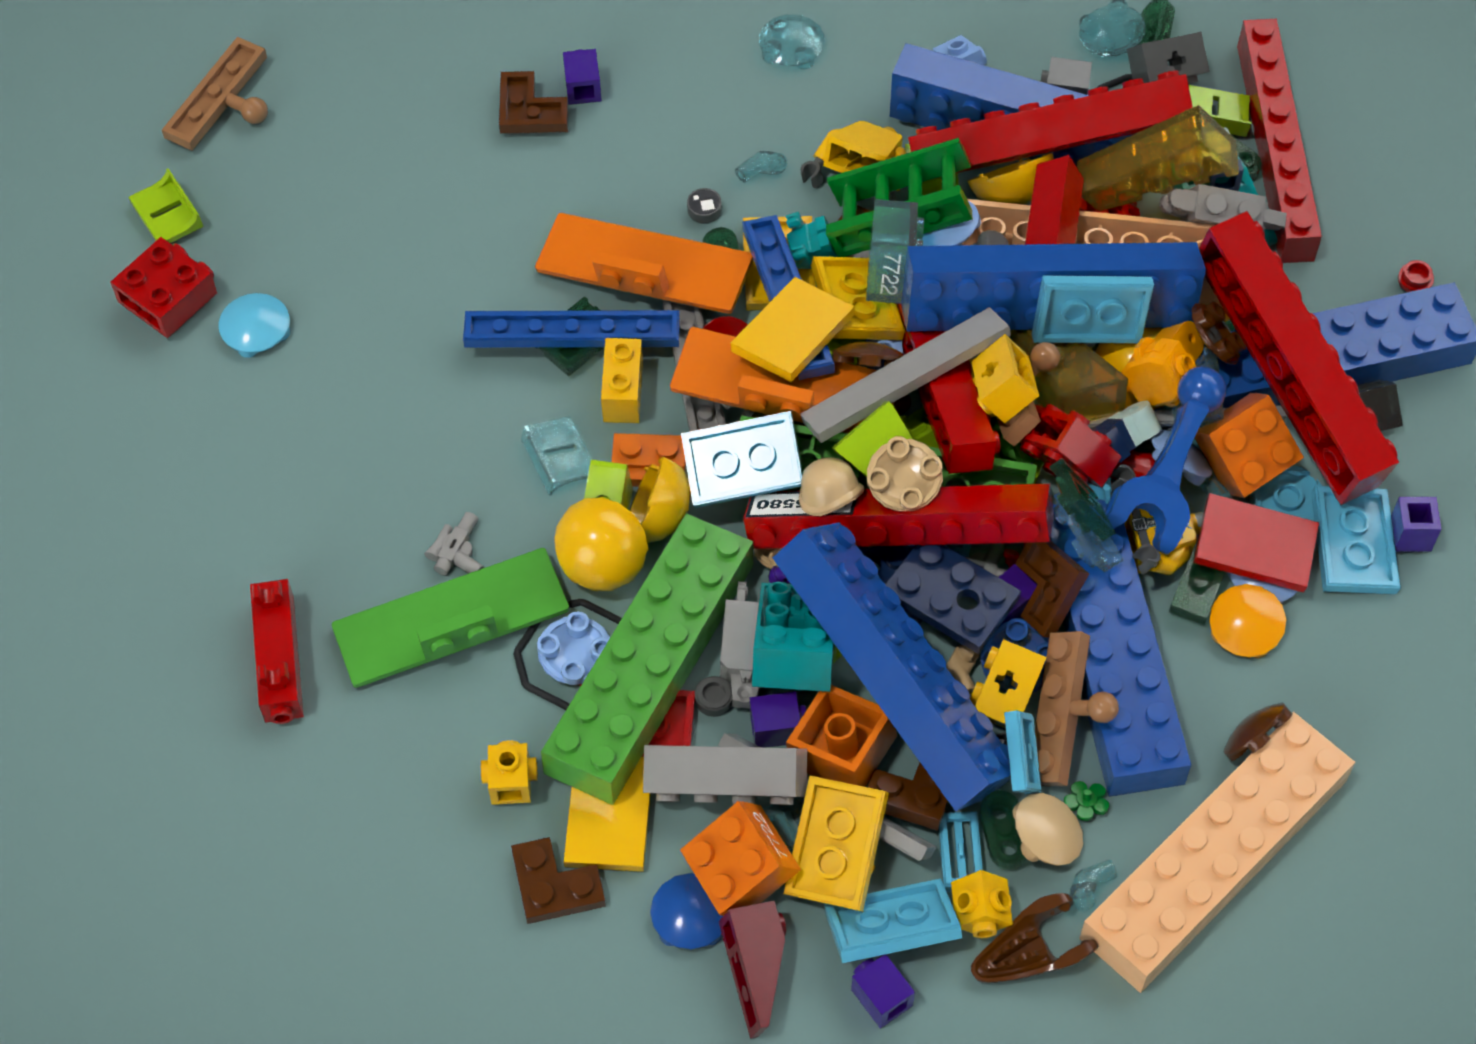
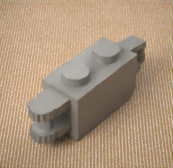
(1215, 205)
(738, 645)

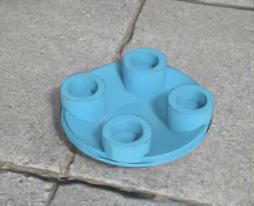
(254, 323)

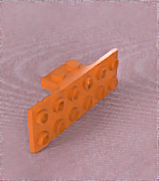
(645, 263)
(716, 374)

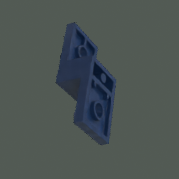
(934, 579)

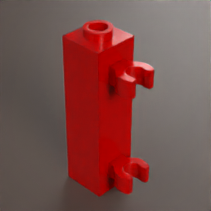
(1055, 203)
(276, 651)

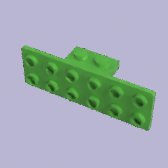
(449, 617)

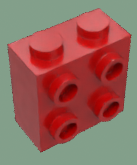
(164, 286)
(1070, 438)

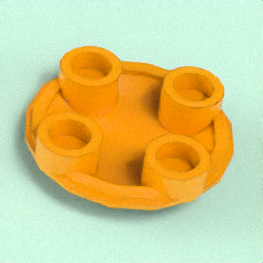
(1247, 621)

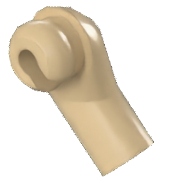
(961, 664)

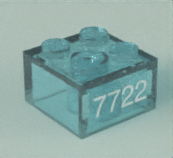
(893, 229)

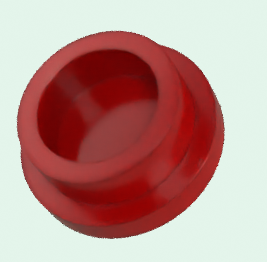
(1415, 276)

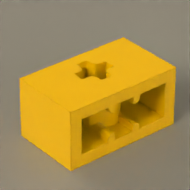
(1004, 379)
(622, 380)
(1015, 662)

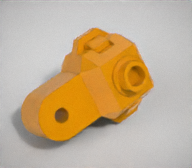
(1161, 363)

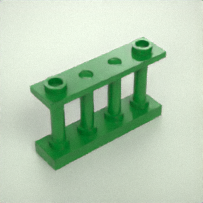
(878, 179)

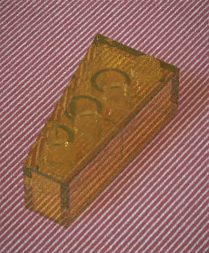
(1157, 159)
(1079, 381)

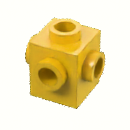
(509, 772)
(982, 903)

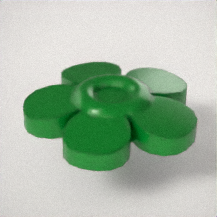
(1087, 800)

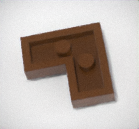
(526, 113)
(1058, 585)
(912, 800)
(551, 893)

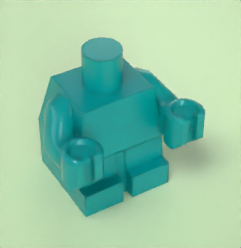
(808, 240)

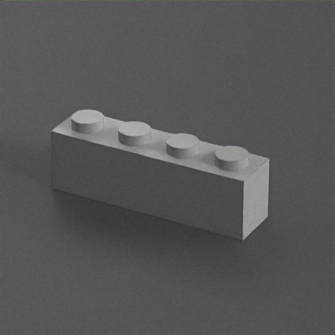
(725, 771)

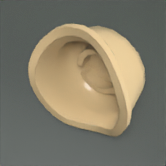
(828, 486)

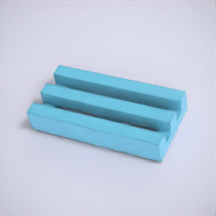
(1022, 752)
(957, 819)

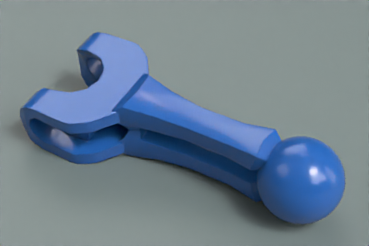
(1158, 492)

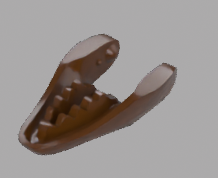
(1021, 948)

